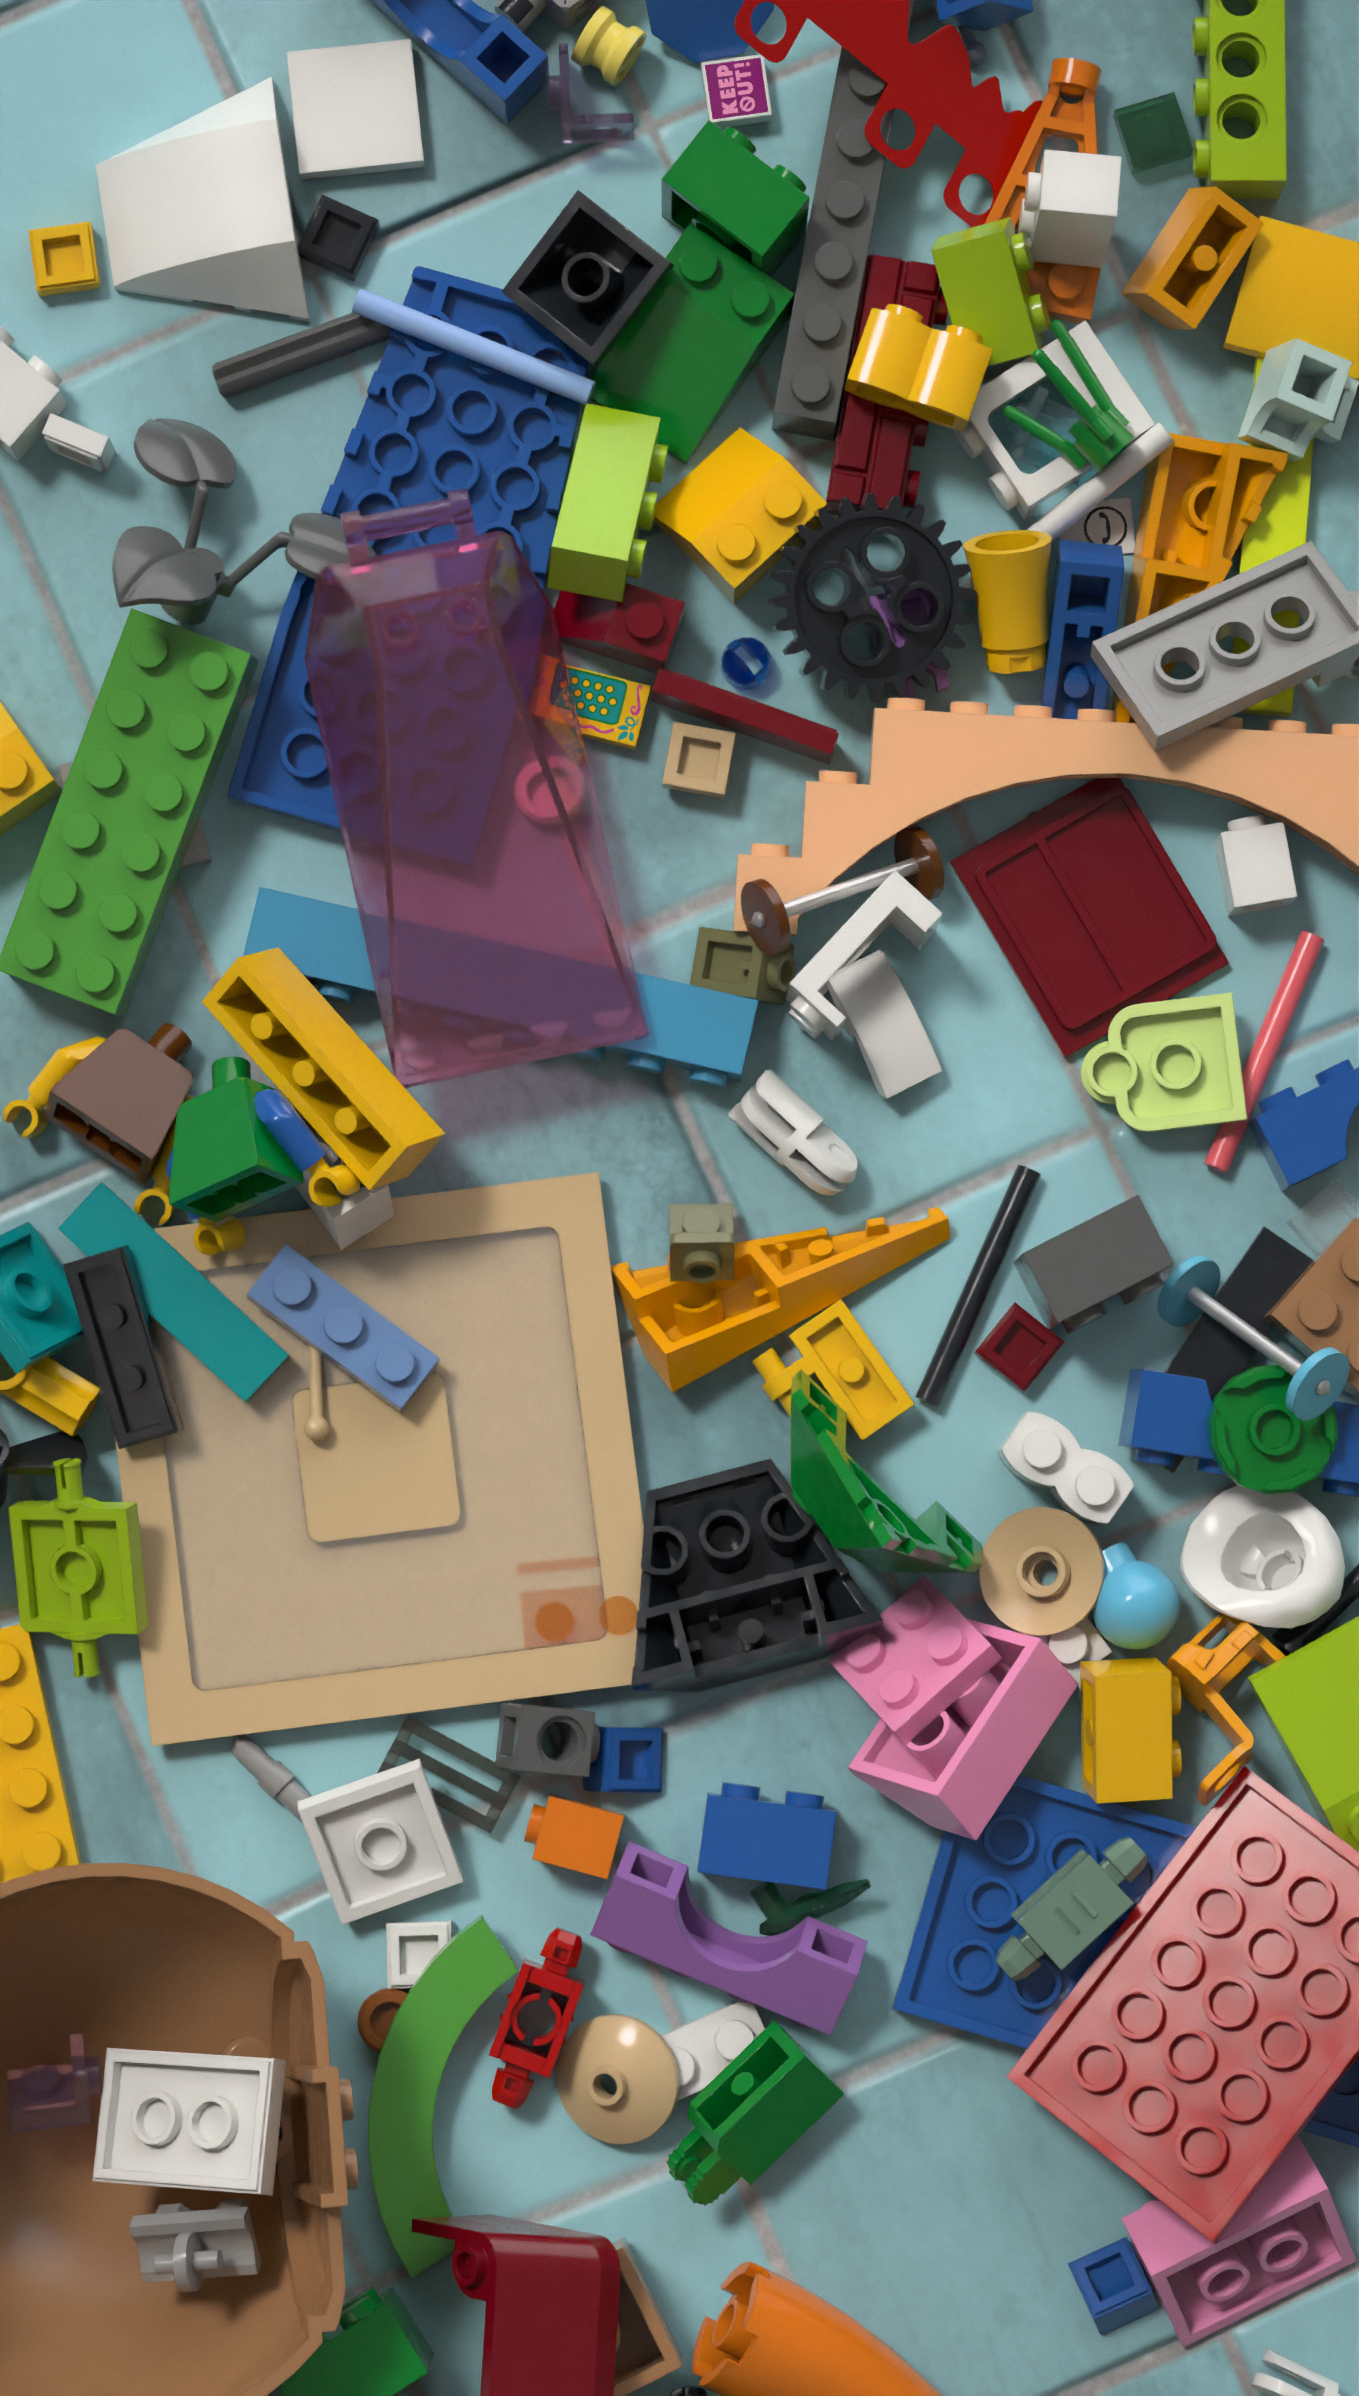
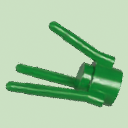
(1100, 430)

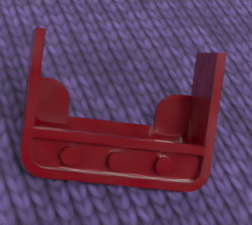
(546, 2303)

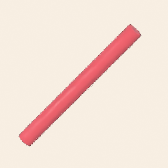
(1267, 1046)

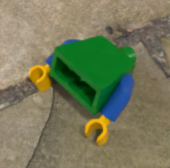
(241, 1149)

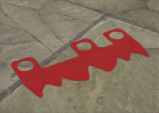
(922, 79)

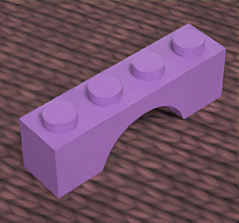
(792, 1973)

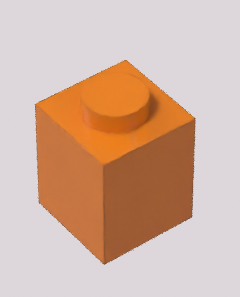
(574, 1835)

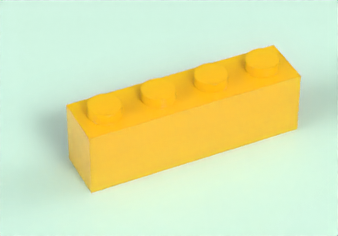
(323, 1067)

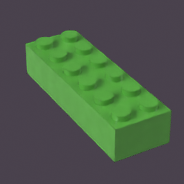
(127, 812)

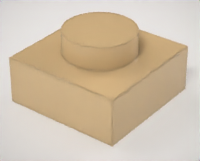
(698, 760)

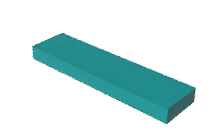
(179, 1294)

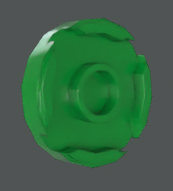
(1263, 1442)

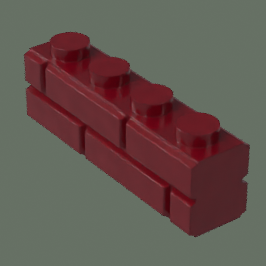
(872, 438)

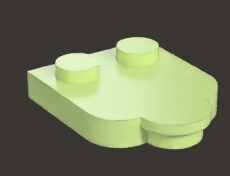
(1170, 1064)

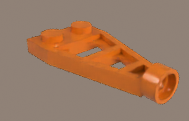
(1066, 288)

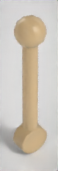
(316, 1426)

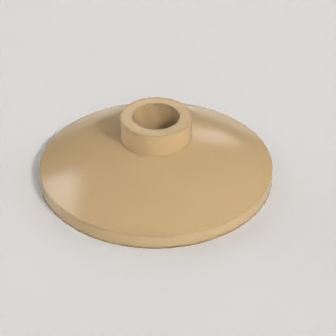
(1013, 1564)
(638, 2063)

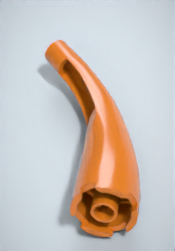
(794, 2343)

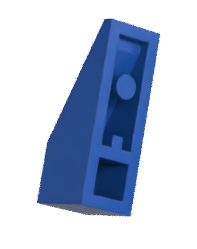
(1081, 611)

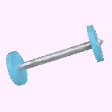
(1314, 1383)

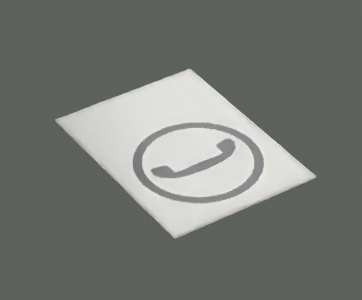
(1106, 524)

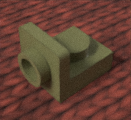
(736, 966)
(701, 1242)

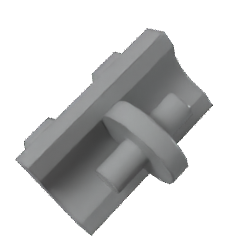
(196, 2243)

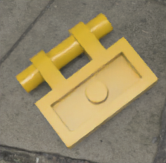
(845, 1365)

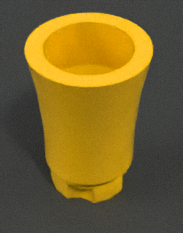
(1011, 597)

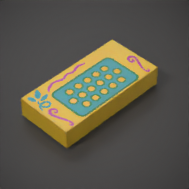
(609, 706)

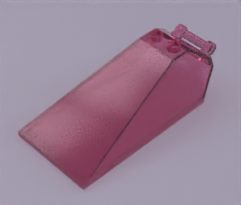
(466, 802)

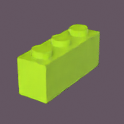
(607, 503)

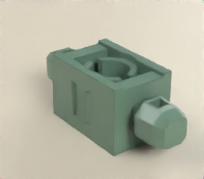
(1071, 1908)

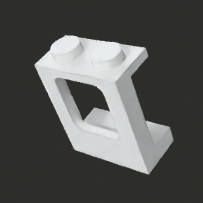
(1029, 490)
(892, 903)

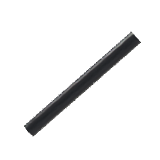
(978, 1285)

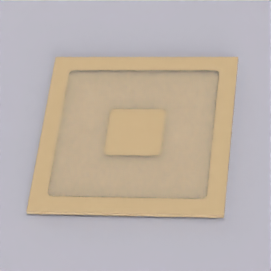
(412, 1542)

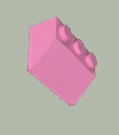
(979, 1745)
(1270, 2250)

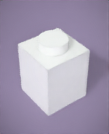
(1254, 866)

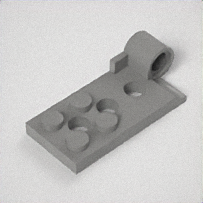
(1225, 681)

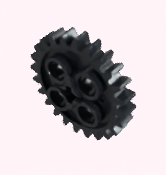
(920, 566)

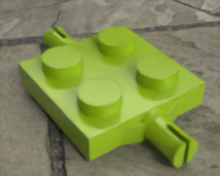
(78, 1567)

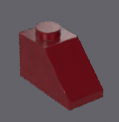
(634, 631)

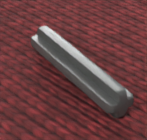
(296, 353)

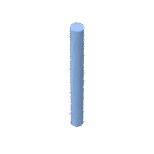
(473, 346)

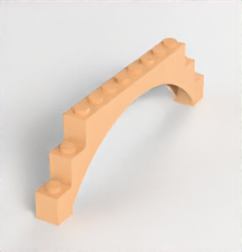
(940, 759)

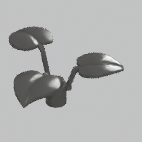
(155, 567)

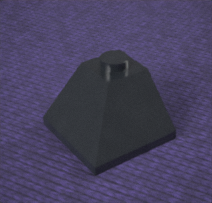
(587, 278)

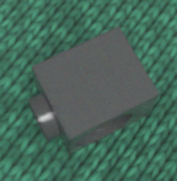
(521, 1735)

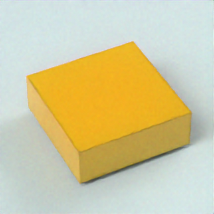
(64, 259)

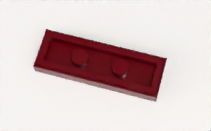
(744, 715)

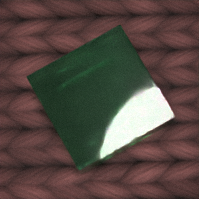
(1153, 133)

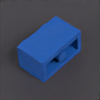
(767, 1838)

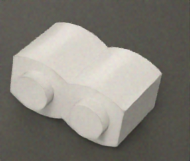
(1078, 1478)

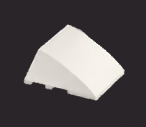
(207, 211)

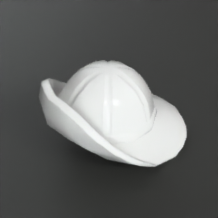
(1263, 1558)

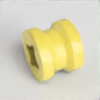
(609, 46)

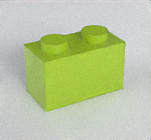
(989, 288)

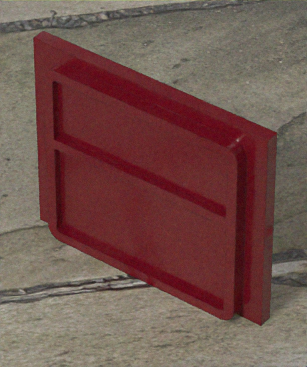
(1089, 911)

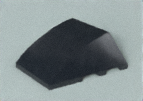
(738, 1584)

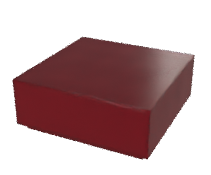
(1019, 1347)

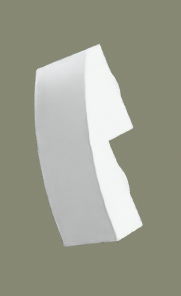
(883, 1024)

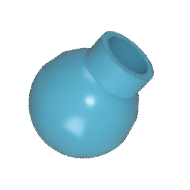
(1135, 1601)

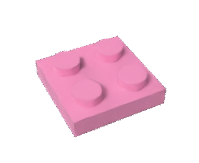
(915, 1660)

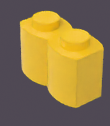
(919, 367)

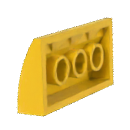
(1297, 288)

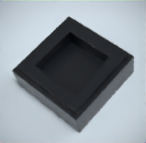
(338, 237)

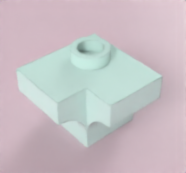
(1298, 397)

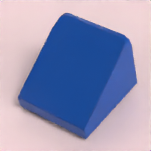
(627, 1761)
(1113, 2286)

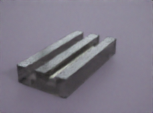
(497, 1799)

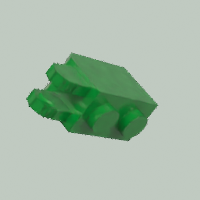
(751, 2115)

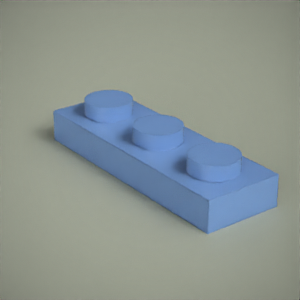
(343, 1328)

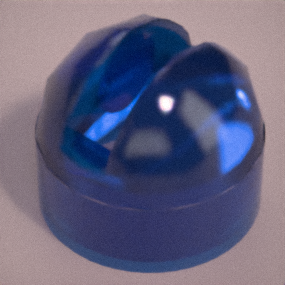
(738, 671)

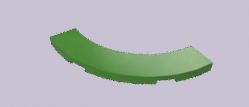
(409, 2080)

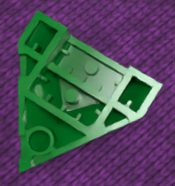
(854, 1508)

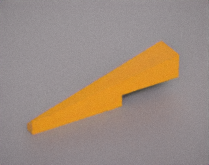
(1191, 522)
(776, 1284)

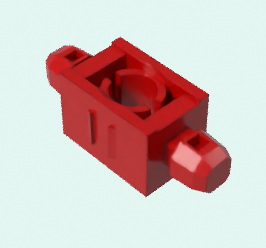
(513, 2082)

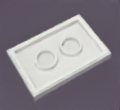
(189, 2121)

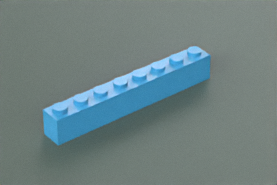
(684, 1022)

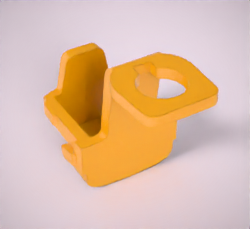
(1206, 1674)

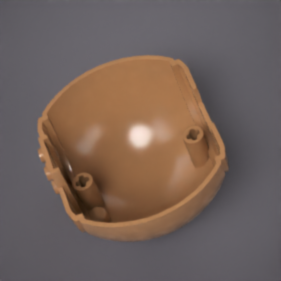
(168, 1968)

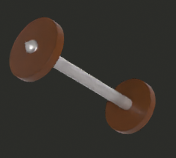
(768, 916)

